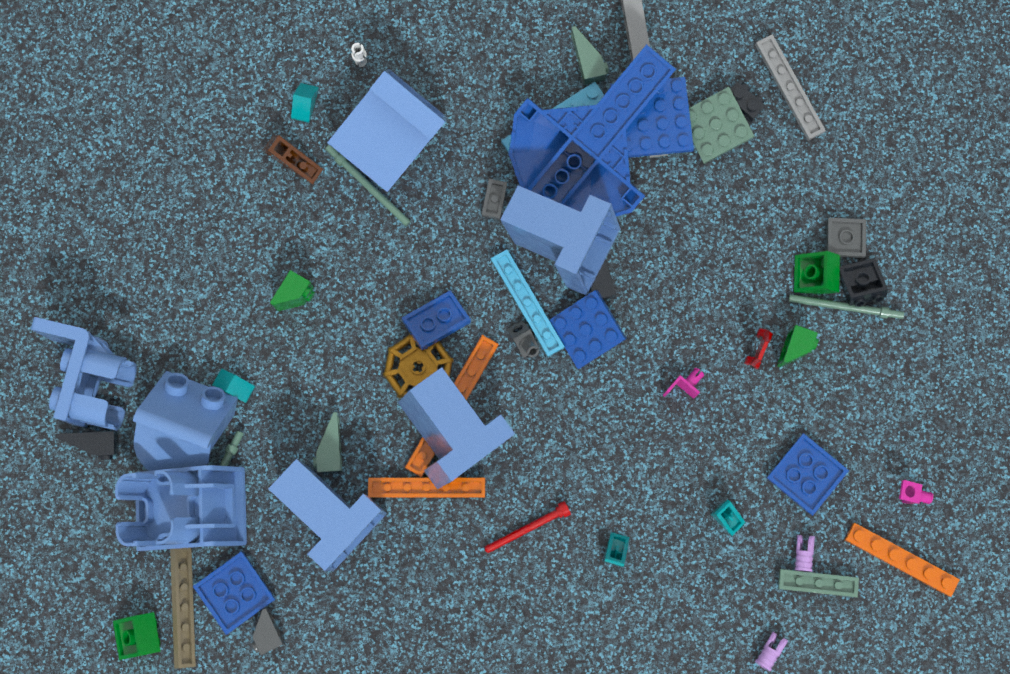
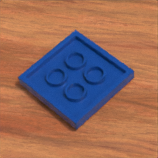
(587, 329)
(807, 474)
(234, 592)

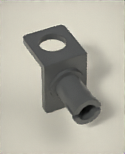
(524, 340)

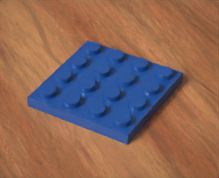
(663, 123)

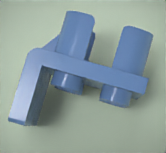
(85, 368)
(184, 508)

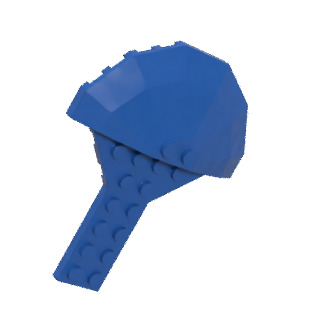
(585, 148)

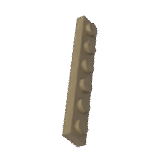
(182, 608)

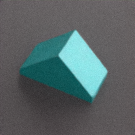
(304, 102)
(233, 385)
(728, 517)
(616, 549)

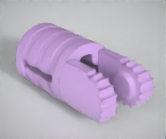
(804, 558)
(768, 655)

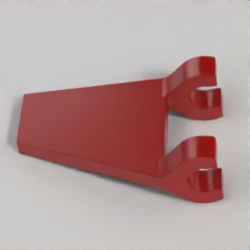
(756, 360)

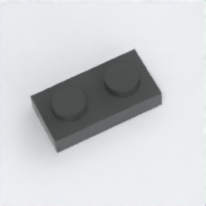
(494, 199)

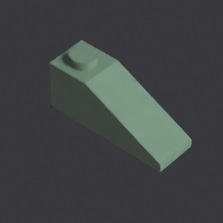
(589, 59)
(329, 454)

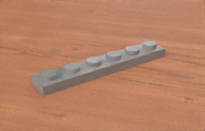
(790, 87)

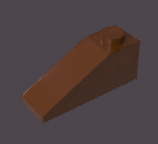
(292, 158)

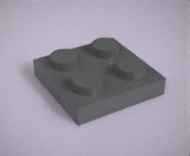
(846, 237)

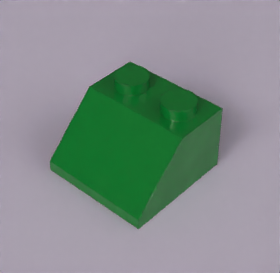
(817, 273)
(293, 292)
(797, 345)
(136, 636)

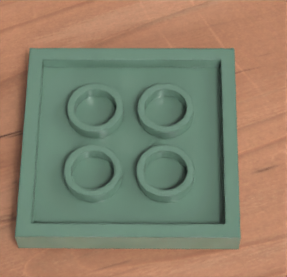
(718, 125)

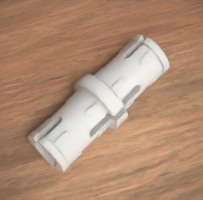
(359, 54)

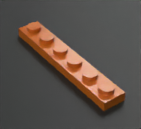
(425, 488)
(902, 559)

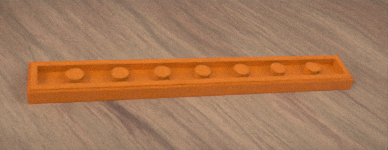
(465, 383)

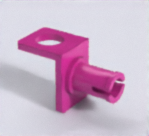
(688, 384)
(913, 494)

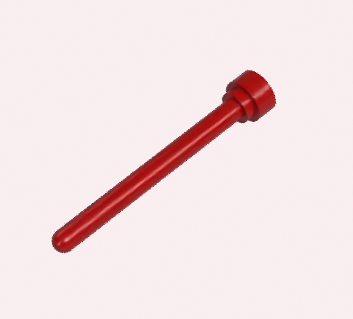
(561, 511)

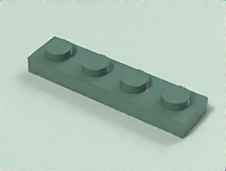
(818, 583)

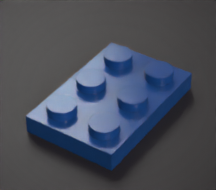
(436, 320)

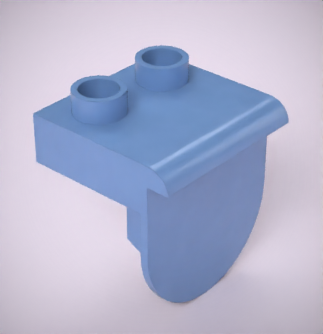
(180, 423)

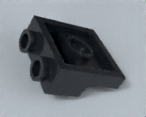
(749, 104)
(863, 282)

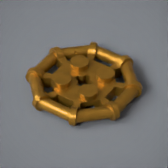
(407, 362)

